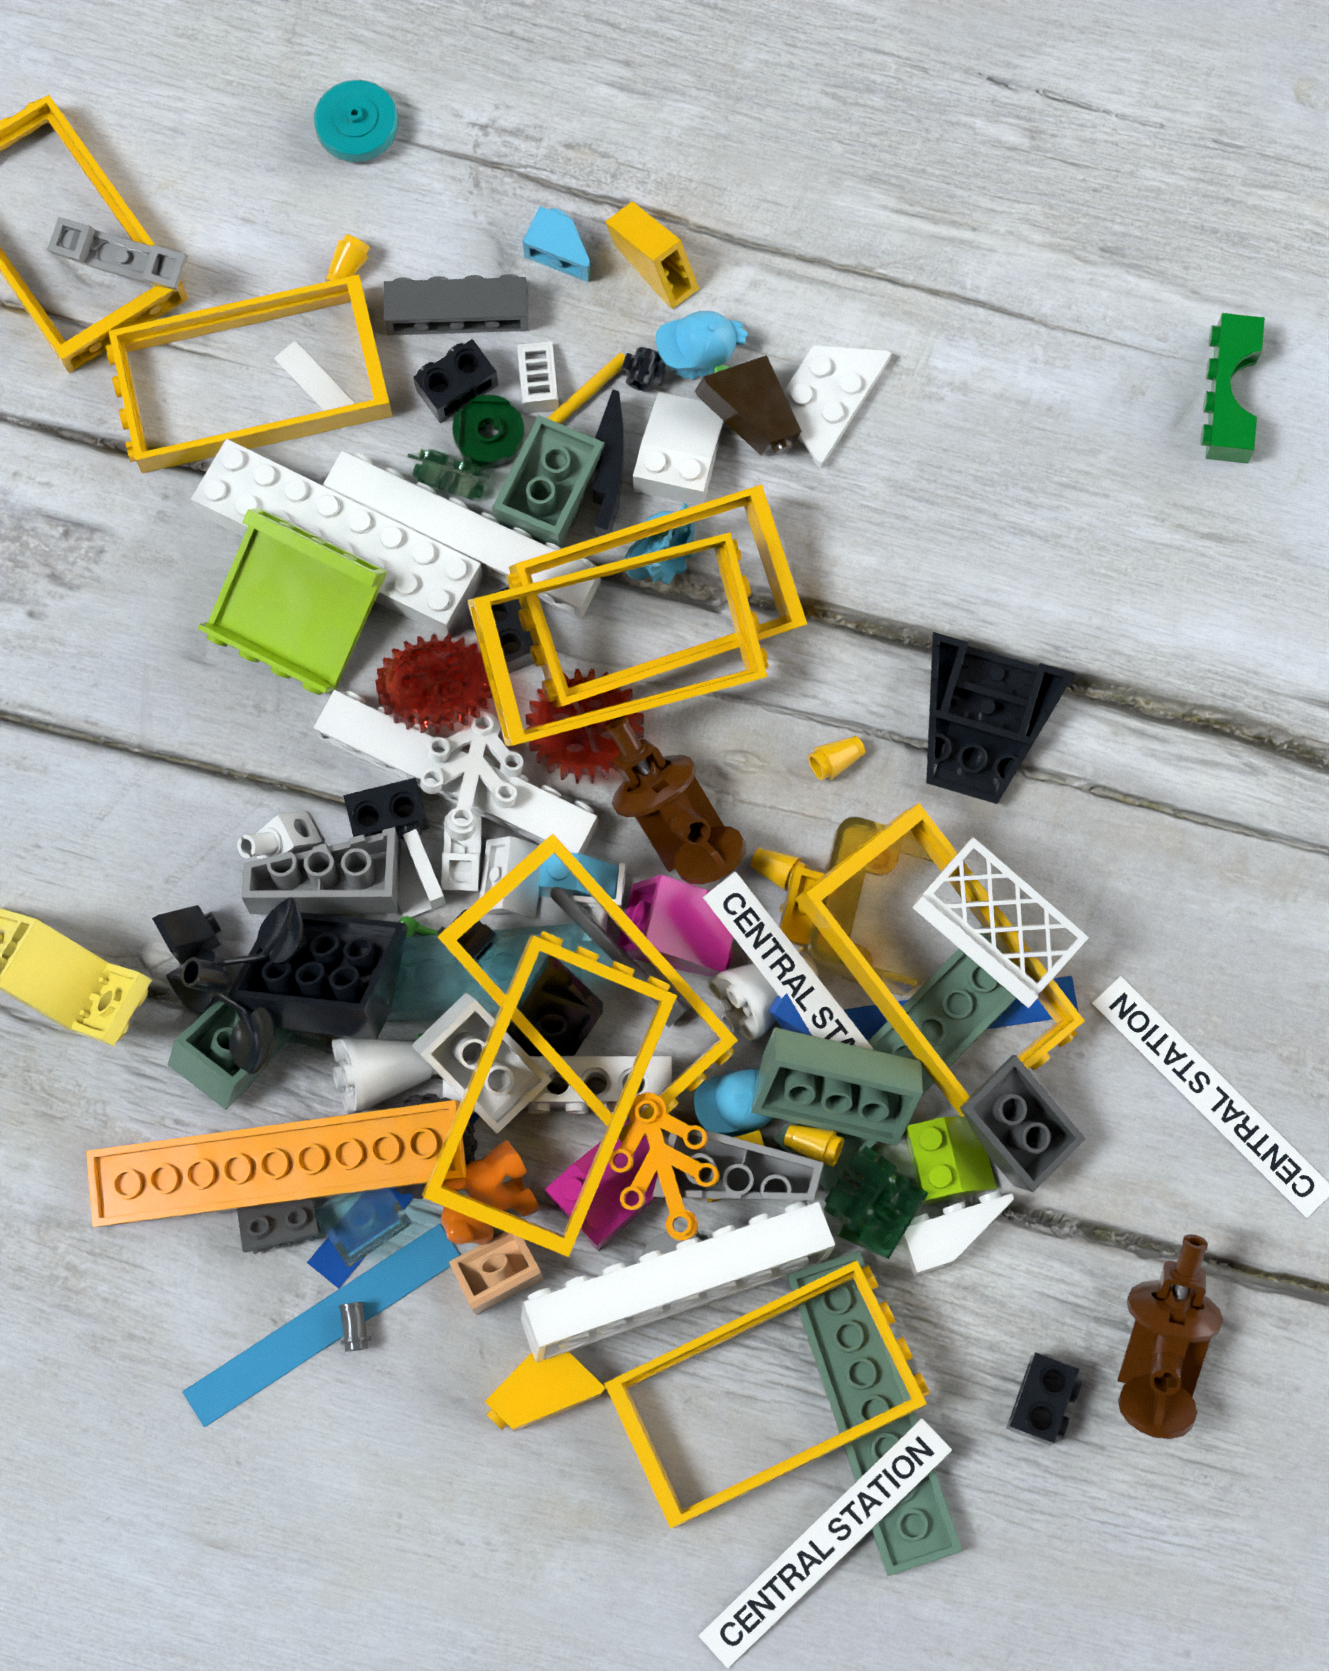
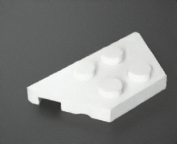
(830, 392)

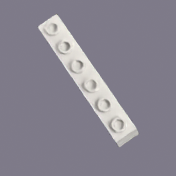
(611, 1069)

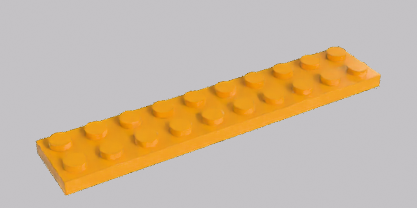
(270, 1164)

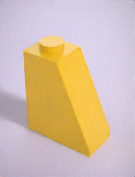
(653, 253)
(542, 1391)

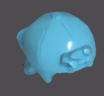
(698, 343)
(666, 569)
(726, 1103)

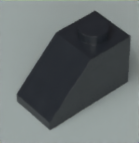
(188, 931)

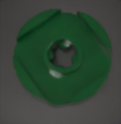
(474, 417)

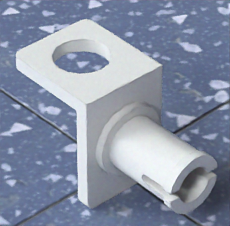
(279, 836)
(595, 911)

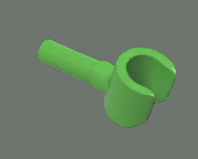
(415, 927)

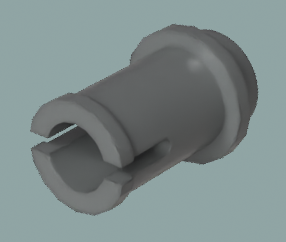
(354, 1327)

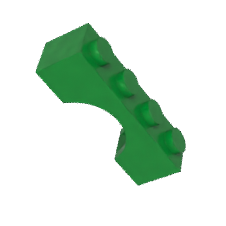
(1230, 427)

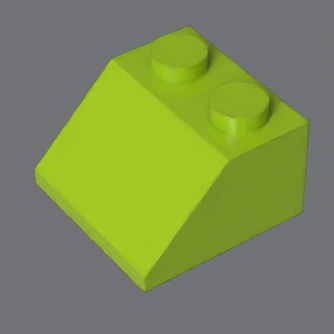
(948, 1159)

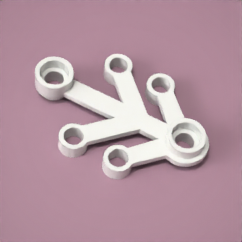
(473, 767)

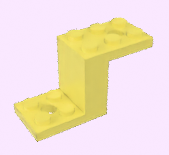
(67, 980)

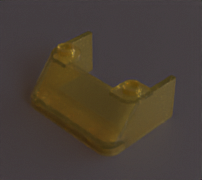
(844, 900)

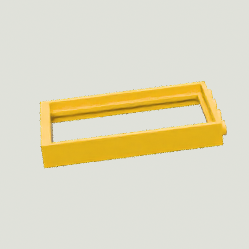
(143, 308)
(771, 555)

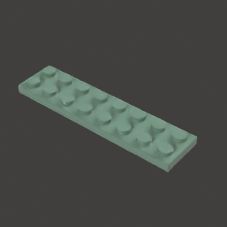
(951, 1014)
(859, 1386)

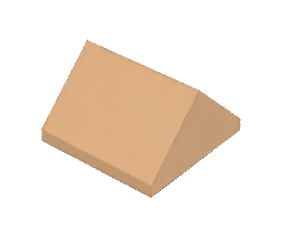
(495, 1271)

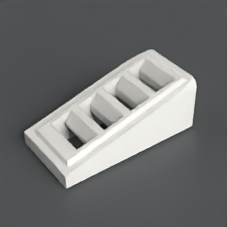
(537, 401)

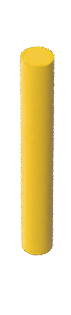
(588, 389)

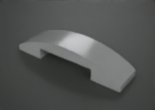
(117, 255)

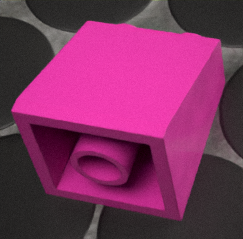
(678, 926)

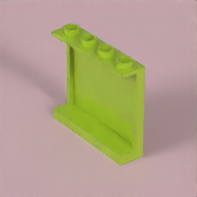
(294, 602)

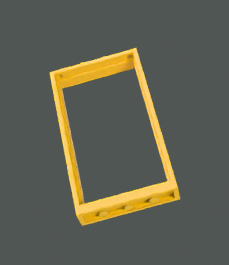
(234, 316)
(744, 622)
(941, 853)
(689, 1079)
(501, 1219)
(645, 1448)

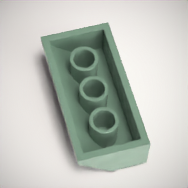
(837, 1086)

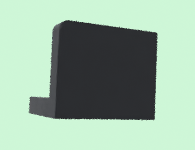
(476, 940)

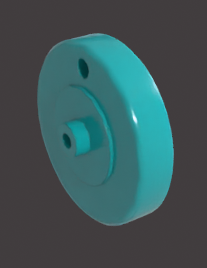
(356, 120)

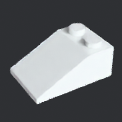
(678, 450)
(453, 1051)

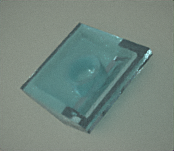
(361, 1222)

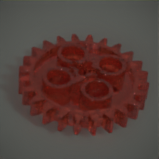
(433, 683)
(554, 746)

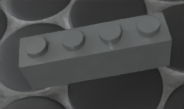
(456, 305)

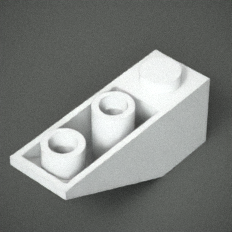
(941, 1240)

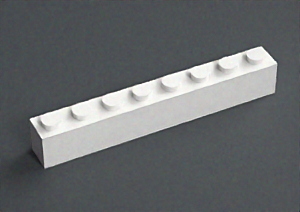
(457, 527)
(403, 752)

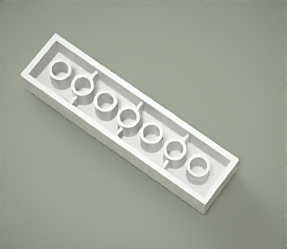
(423, 576)
(676, 1280)

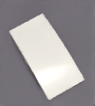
(462, 860)

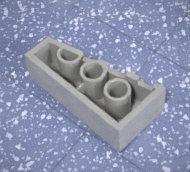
(329, 879)
(745, 1171)

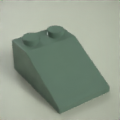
(548, 481)
(205, 1058)

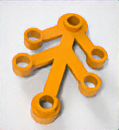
(661, 1160)

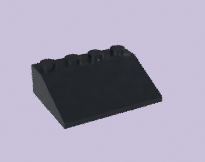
(336, 980)

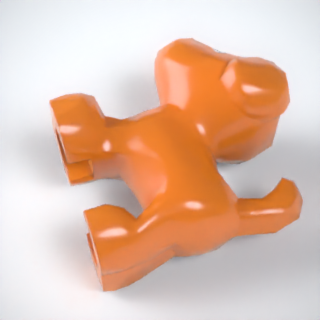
(485, 1184)

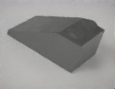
(1021, 1126)

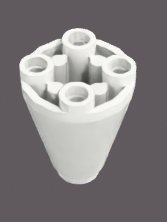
(747, 998)
(376, 1070)

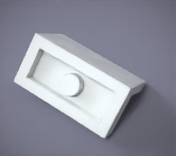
(500, 858)
(417, 881)

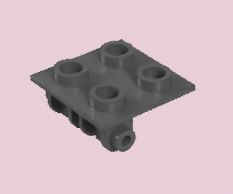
(277, 1224)

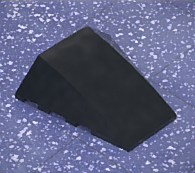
(984, 716)

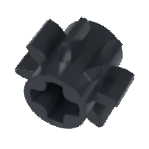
(643, 369)

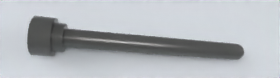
(608, 945)

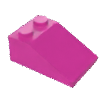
(606, 1214)

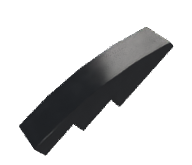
(609, 479)

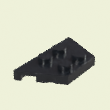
(558, 1009)

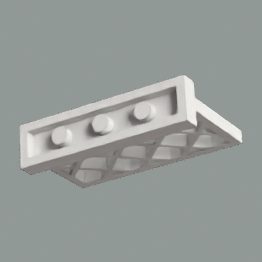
(976, 945)

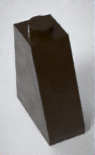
(752, 405)

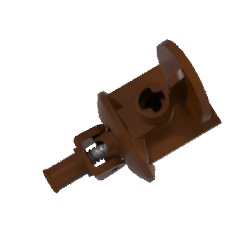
(672, 809)
(1168, 1345)

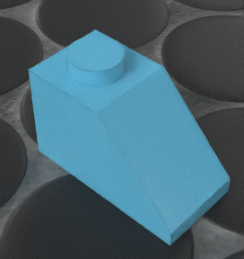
(556, 244)
(555, 874)

